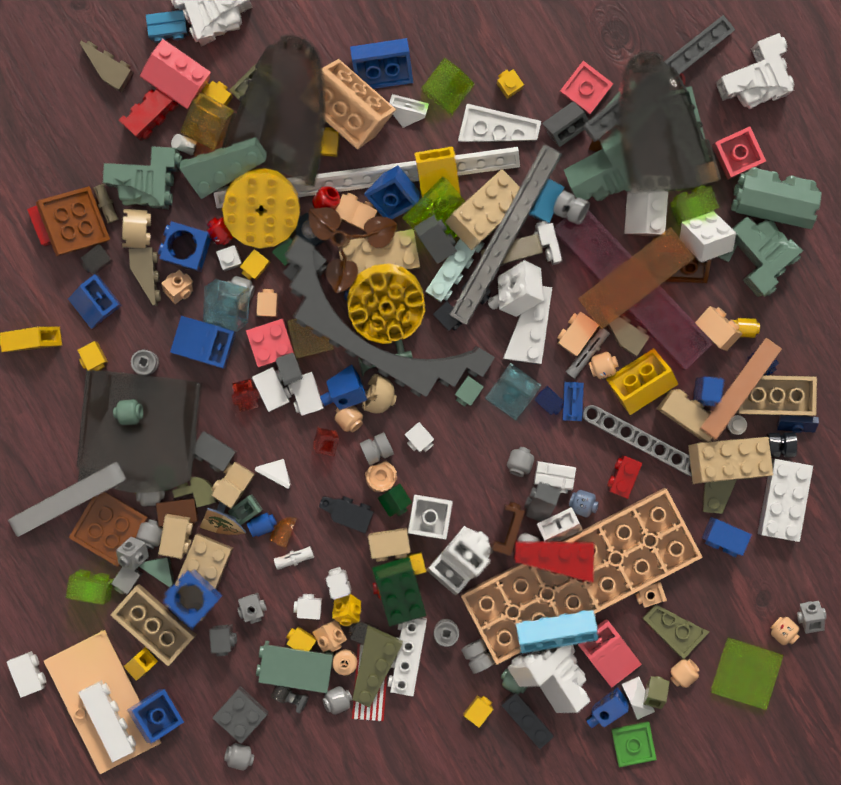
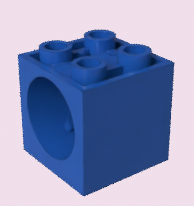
(194, 261)
(191, 615)

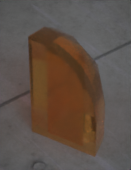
(283, 531)

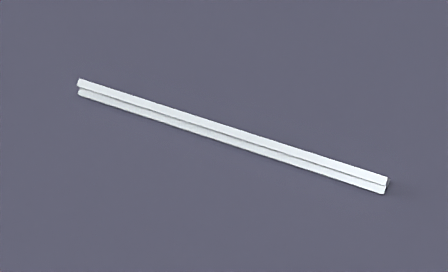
(365, 177)

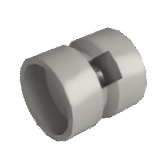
(570, 207)
(145, 362)
(377, 448)
(446, 632)
(478, 656)

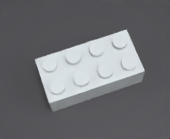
(785, 500)

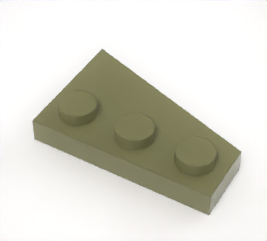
(717, 495)
(675, 631)

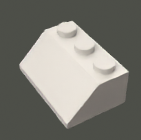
(646, 213)

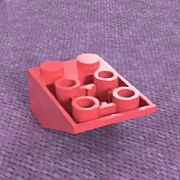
(610, 654)

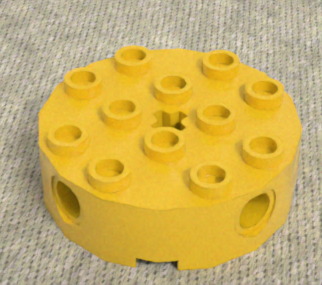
(279, 202)
(396, 318)

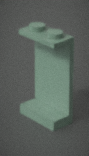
(294, 668)

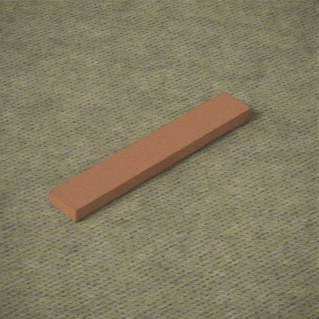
(740, 389)

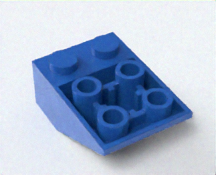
(203, 342)

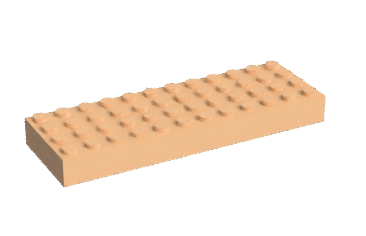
(629, 554)

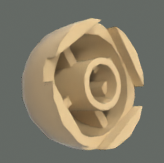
(379, 395)

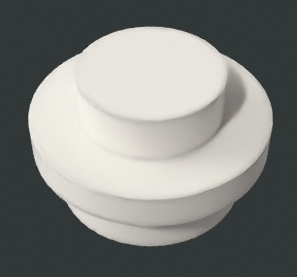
(737, 425)

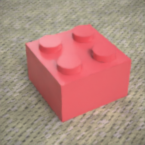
(738, 153)
(270, 342)

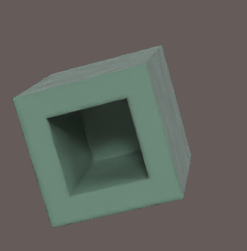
(468, 391)

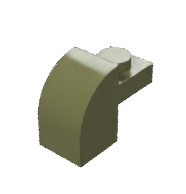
(201, 490)

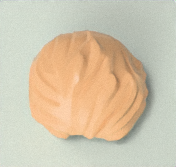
(381, 477)

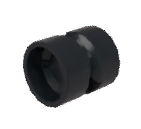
(788, 444)

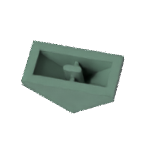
(245, 509)
(160, 569)

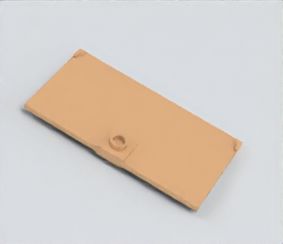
(82, 667)

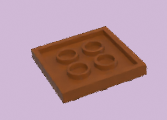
(72, 221)
(107, 526)

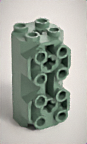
(767, 197)

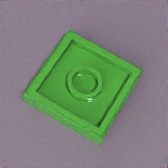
(633, 744)

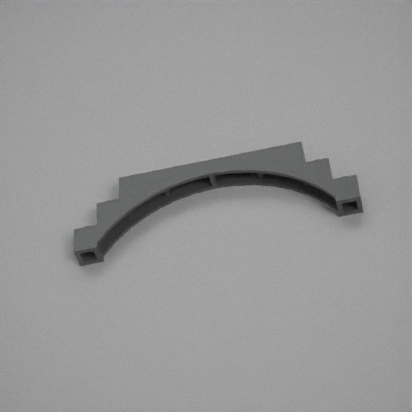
(414, 372)

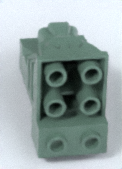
(600, 172)
(145, 183)
(768, 252)

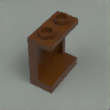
(507, 546)

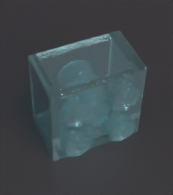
(226, 305)

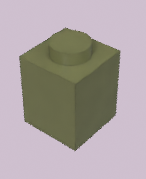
(656, 692)

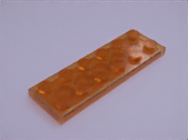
(636, 278)

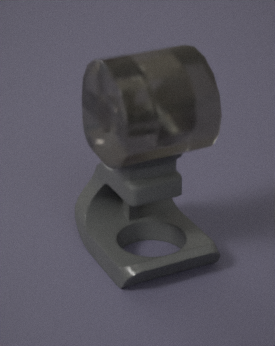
(284, 694)

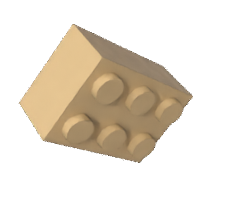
(685, 413)

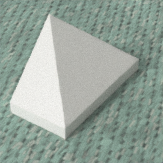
(408, 110)
(275, 471)
(635, 693)

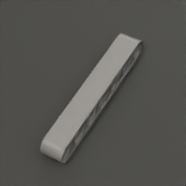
(632, 439)
(67, 499)

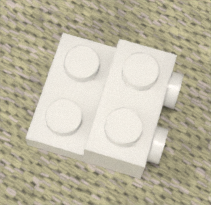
(548, 239)

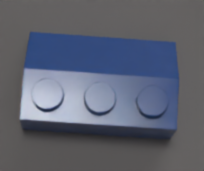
(383, 63)

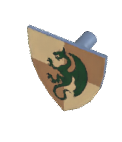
(220, 522)

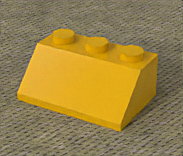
(642, 381)

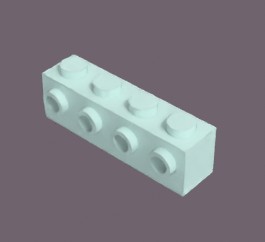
(451, 271)

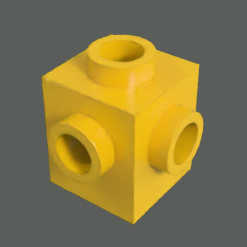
(347, 610)

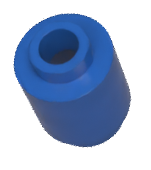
(262, 524)

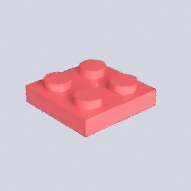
(586, 87)

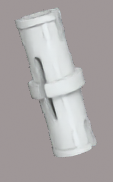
(293, 558)

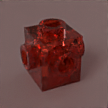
(245, 395)

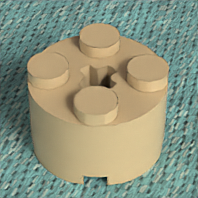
(136, 228)

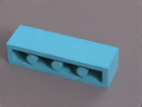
(557, 631)

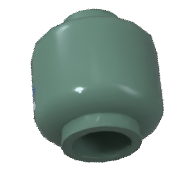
(128, 412)
(510, 684)

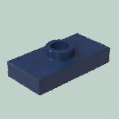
(797, 423)

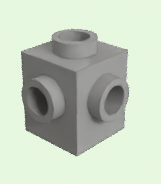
(132, 553)
(251, 601)
(812, 617)

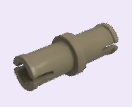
(105, 203)

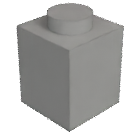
(126, 580)

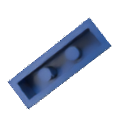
(708, 390)

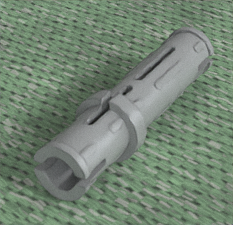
(602, 334)

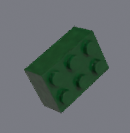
(399, 591)

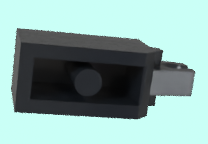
(347, 513)

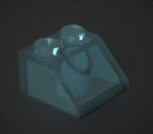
(513, 391)

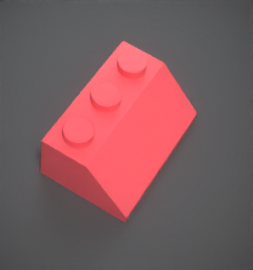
(175, 74)

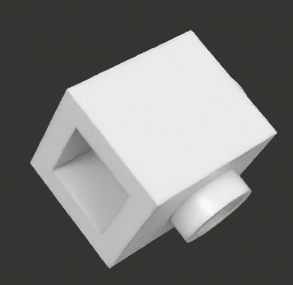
(419, 438)
(308, 607)

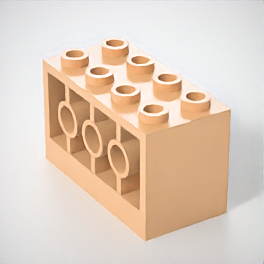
(353, 105)

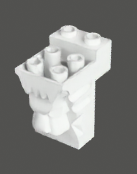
(212, 17)
(761, 80)
(461, 560)
(556, 675)

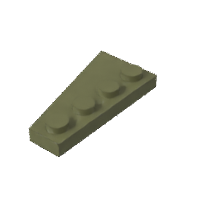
(376, 659)

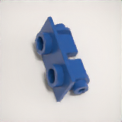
(573, 401)

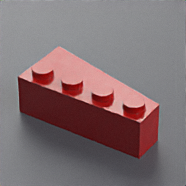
(148, 114)
(561, 557)

